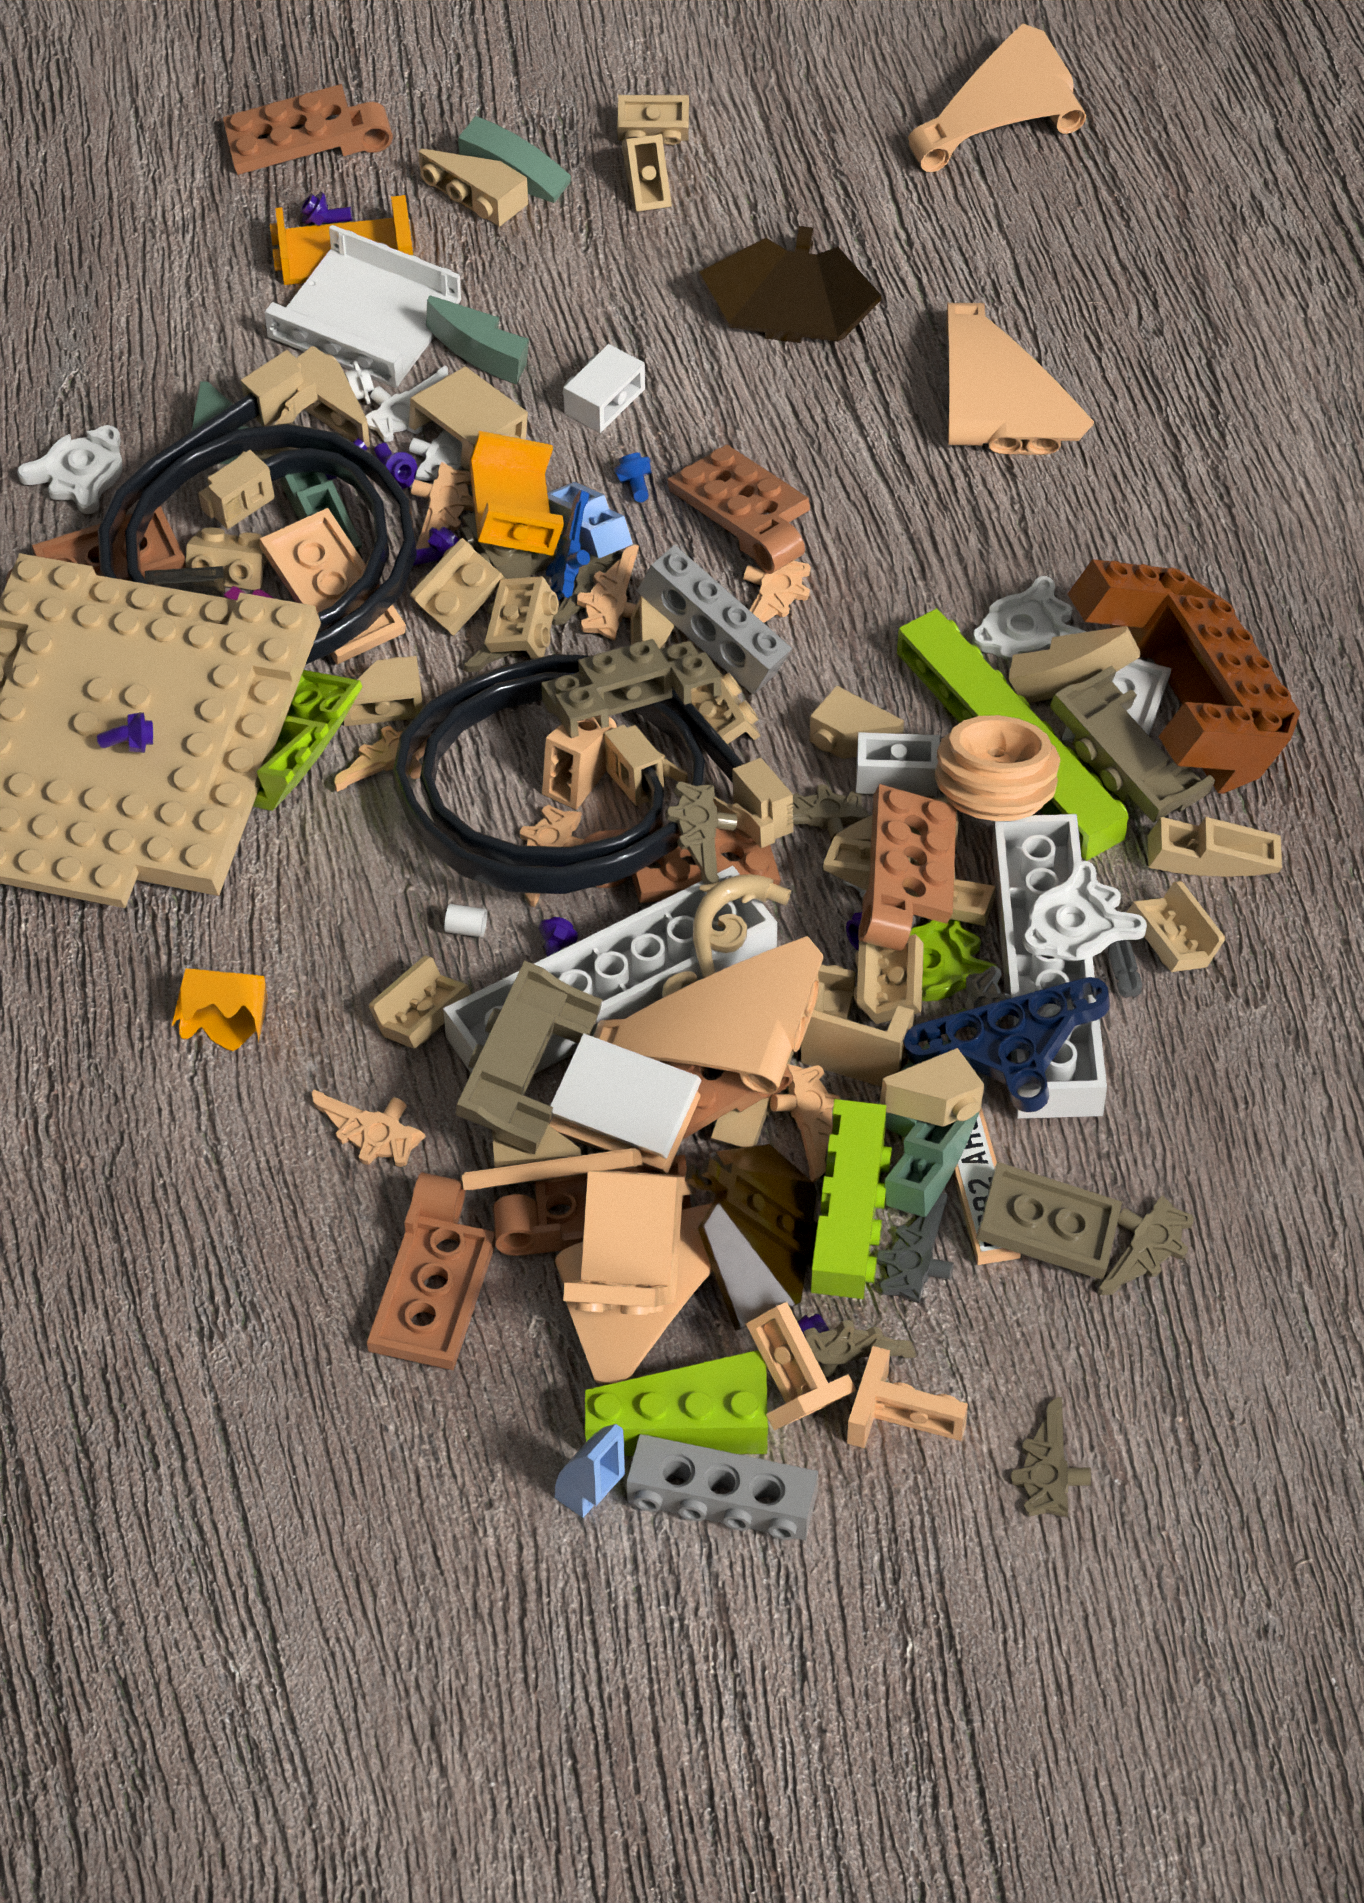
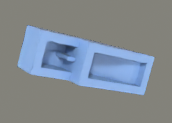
(601, 528)
(592, 1471)

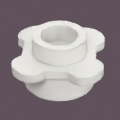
(360, 382)

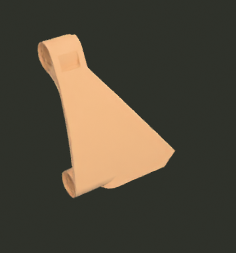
(1013, 85)
(1003, 392)
(733, 1019)
(619, 1341)

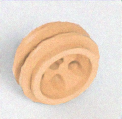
(997, 768)

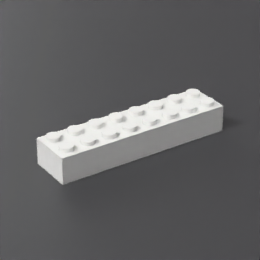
(1027, 862)
(620, 965)

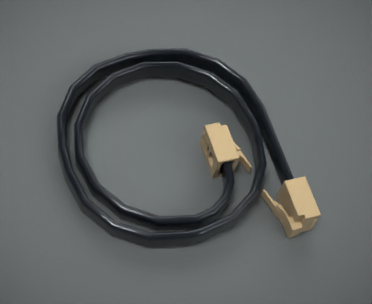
(270, 395)
(759, 796)

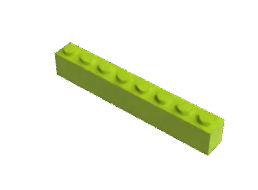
(973, 688)

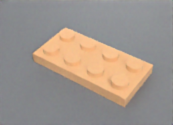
(319, 567)

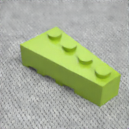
(850, 1200)
(701, 1405)

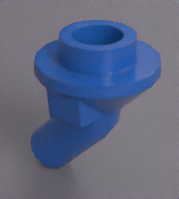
(633, 469)

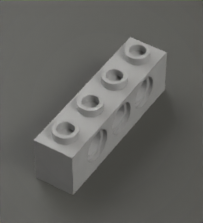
(714, 619)
(707, 1469)

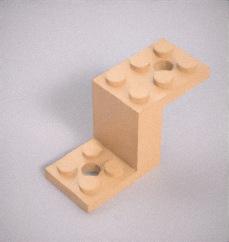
(630, 1242)

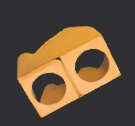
(223, 1004)

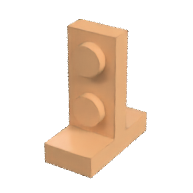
(793, 1367)
(901, 1405)

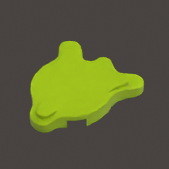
(947, 958)

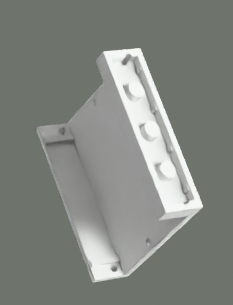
(364, 307)

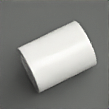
(465, 920)

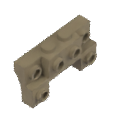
(628, 680)
(1122, 750)
(516, 1042)

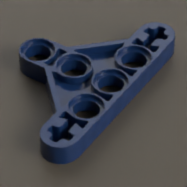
(1033, 1033)

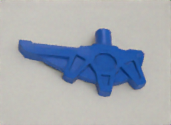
(569, 556)

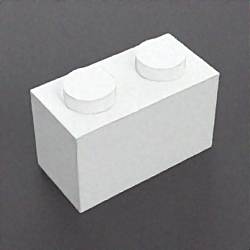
(604, 388)
(897, 762)

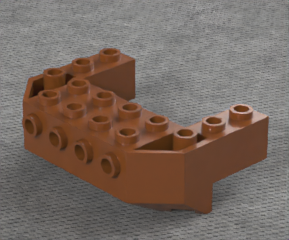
(1232, 703)

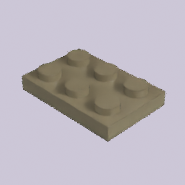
(1049, 1220)

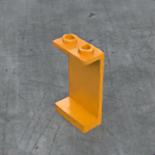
(305, 247)
(513, 493)

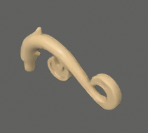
(735, 929)

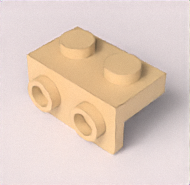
(653, 116)
(238, 555)
(1179, 929)
(889, 979)
(415, 1003)

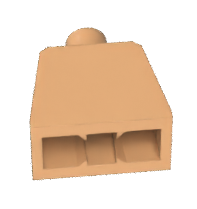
(574, 763)

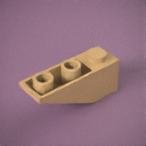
(478, 183)

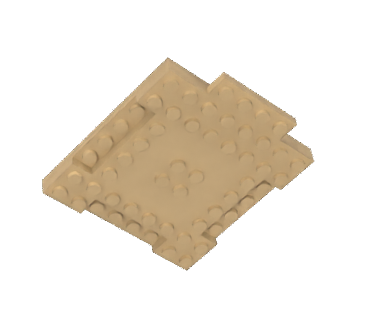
(79, 661)

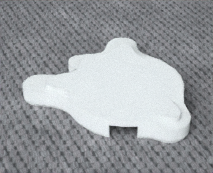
(78, 468)
(1024, 622)
(1079, 918)

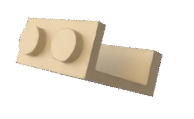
(465, 406)
(854, 1047)

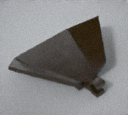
(790, 291)
(757, 1228)

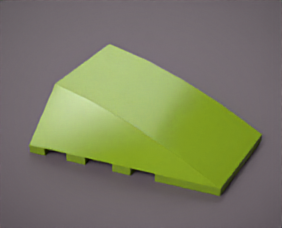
(309, 726)

